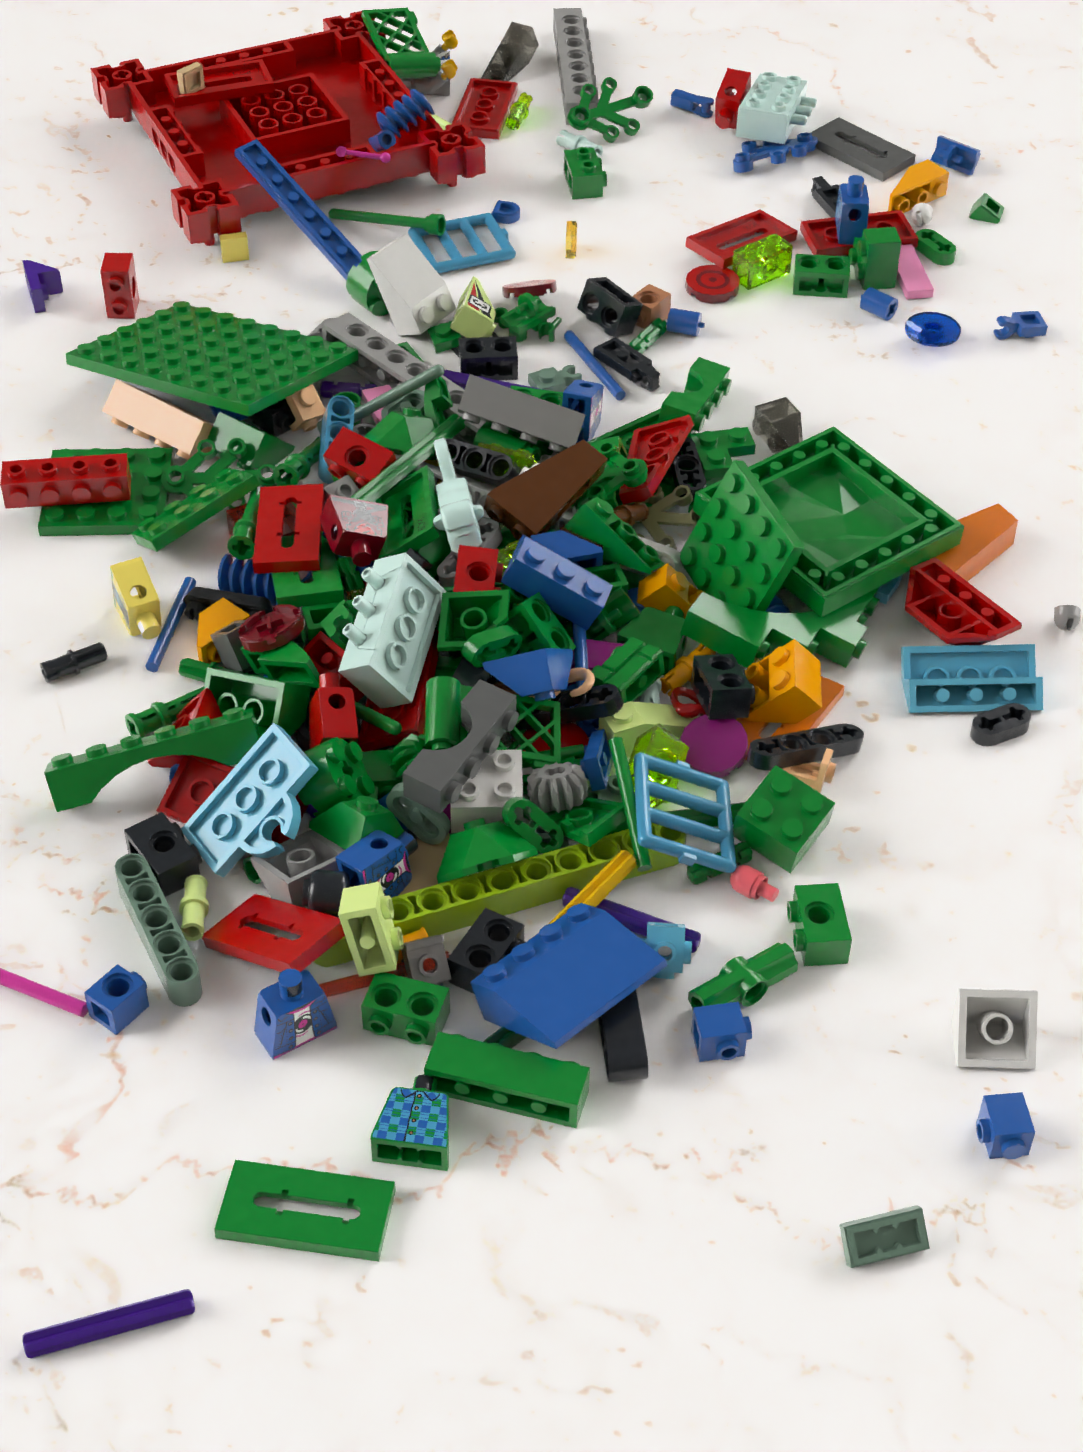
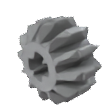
(557, 787)

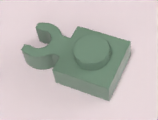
(552, 379)

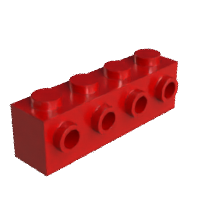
(65, 480)

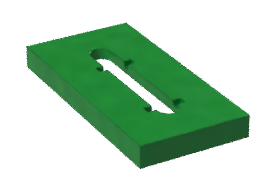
(422, 492)
(322, 590)
(357, 1238)

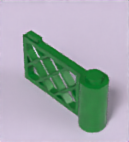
(405, 63)
(445, 730)

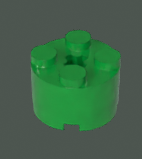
(364, 289)
(339, 775)

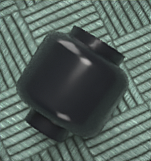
(324, 891)

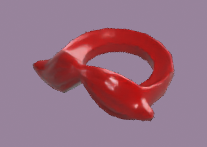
(686, 710)

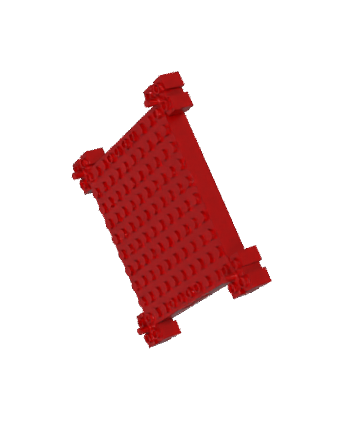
(322, 100)

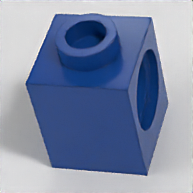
(117, 998)

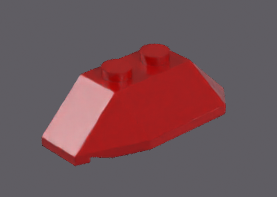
(954, 607)

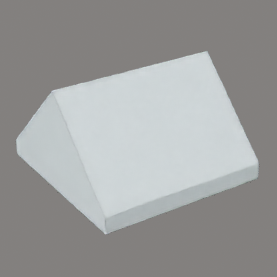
(995, 1028)

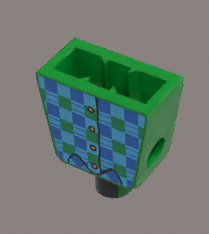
(413, 1127)

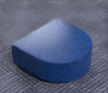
(506, 212)

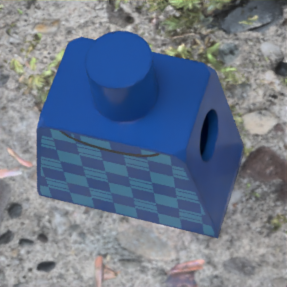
(851, 204)

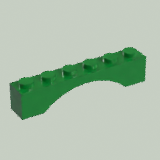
(80, 778)

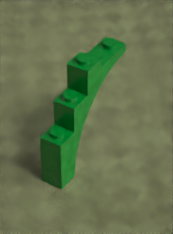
(756, 633)

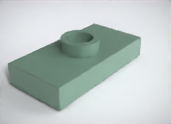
(884, 1236)

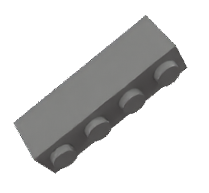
(520, 413)

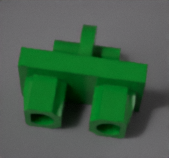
(526, 316)
(616, 613)

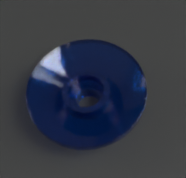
(932, 329)

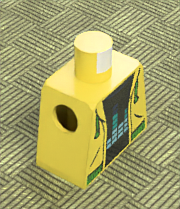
(138, 612)

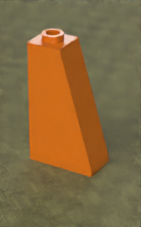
(983, 540)

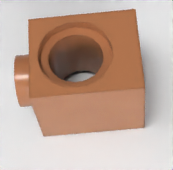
(655, 305)

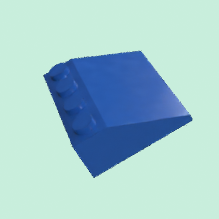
(565, 976)

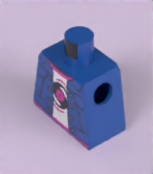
(586, 399)
(380, 860)
(292, 1013)

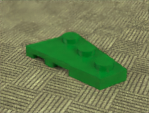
(589, 821)

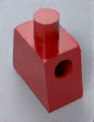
(726, 102)
(332, 711)

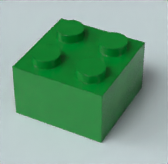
(783, 818)

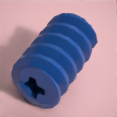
(404, 113)
(240, 578)

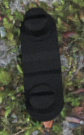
(201, 598)

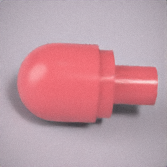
(752, 883)

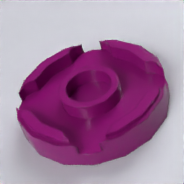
(715, 745)

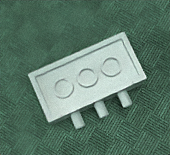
(774, 108)
(391, 630)

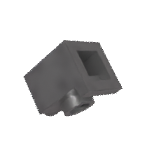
(417, 951)

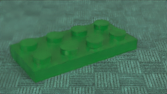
(198, 507)

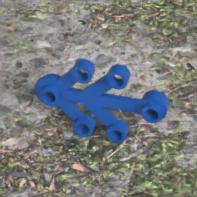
(777, 152)

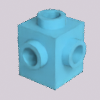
(672, 936)

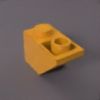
(666, 589)
(211, 620)

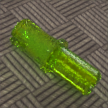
(518, 111)

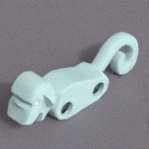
(457, 510)

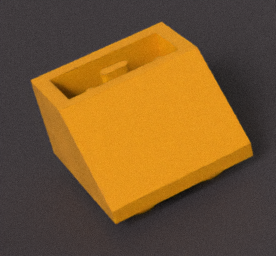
(785, 685)

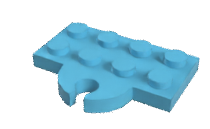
(252, 803)

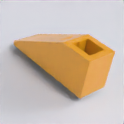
(919, 185)

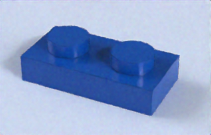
(597, 760)

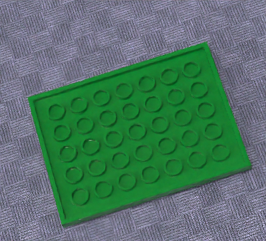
(213, 357)

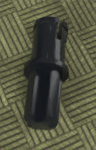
(73, 662)

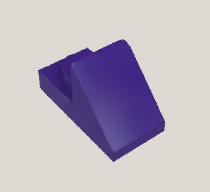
(41, 283)

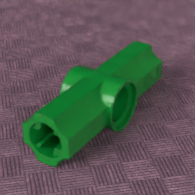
(746, 979)

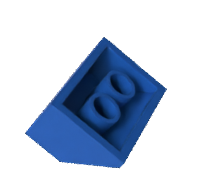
(563, 584)

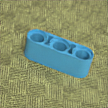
(331, 427)

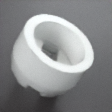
(926, 214)

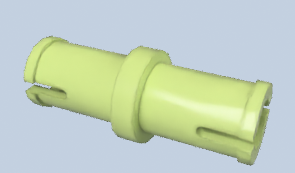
(194, 907)

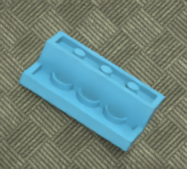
(970, 677)

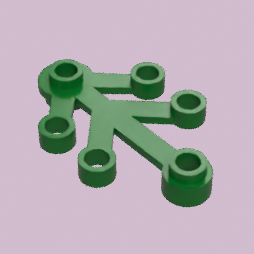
(608, 110)
(627, 471)
(190, 477)

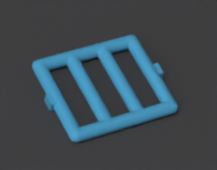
(465, 224)
(646, 815)

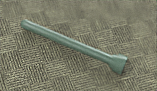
(395, 393)

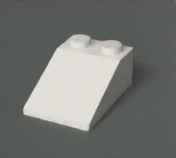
(410, 287)

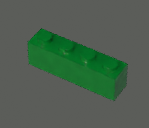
(509, 1079)

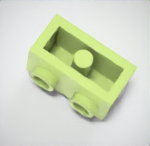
(370, 929)

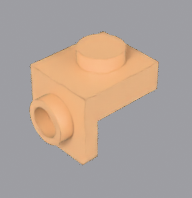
(306, 408)
(814, 773)

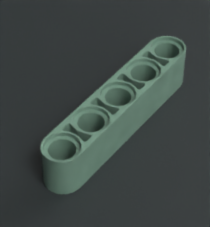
(158, 930)

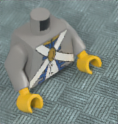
(441, 83)

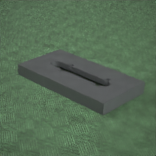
(894, 158)

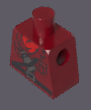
(355, 528)

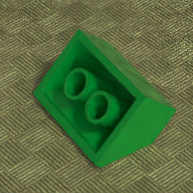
(270, 698)

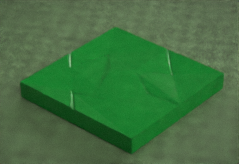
(851, 517)

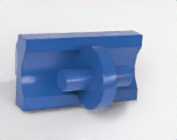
(956, 155)

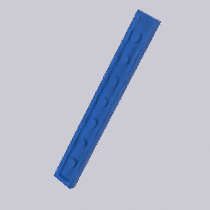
(299, 206)

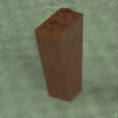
(545, 492)

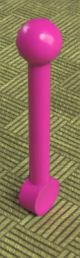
(341, 151)

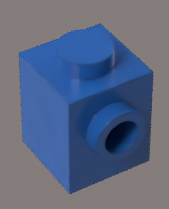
(720, 1031)
(1005, 1126)

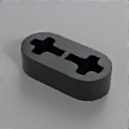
(1005, 721)

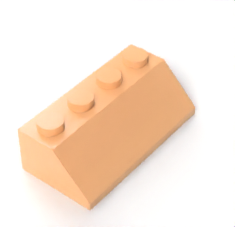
(156, 418)

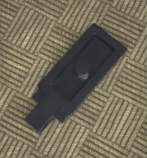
(825, 195)
(628, 363)

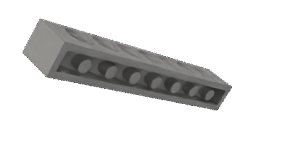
(573, 56)
(388, 363)

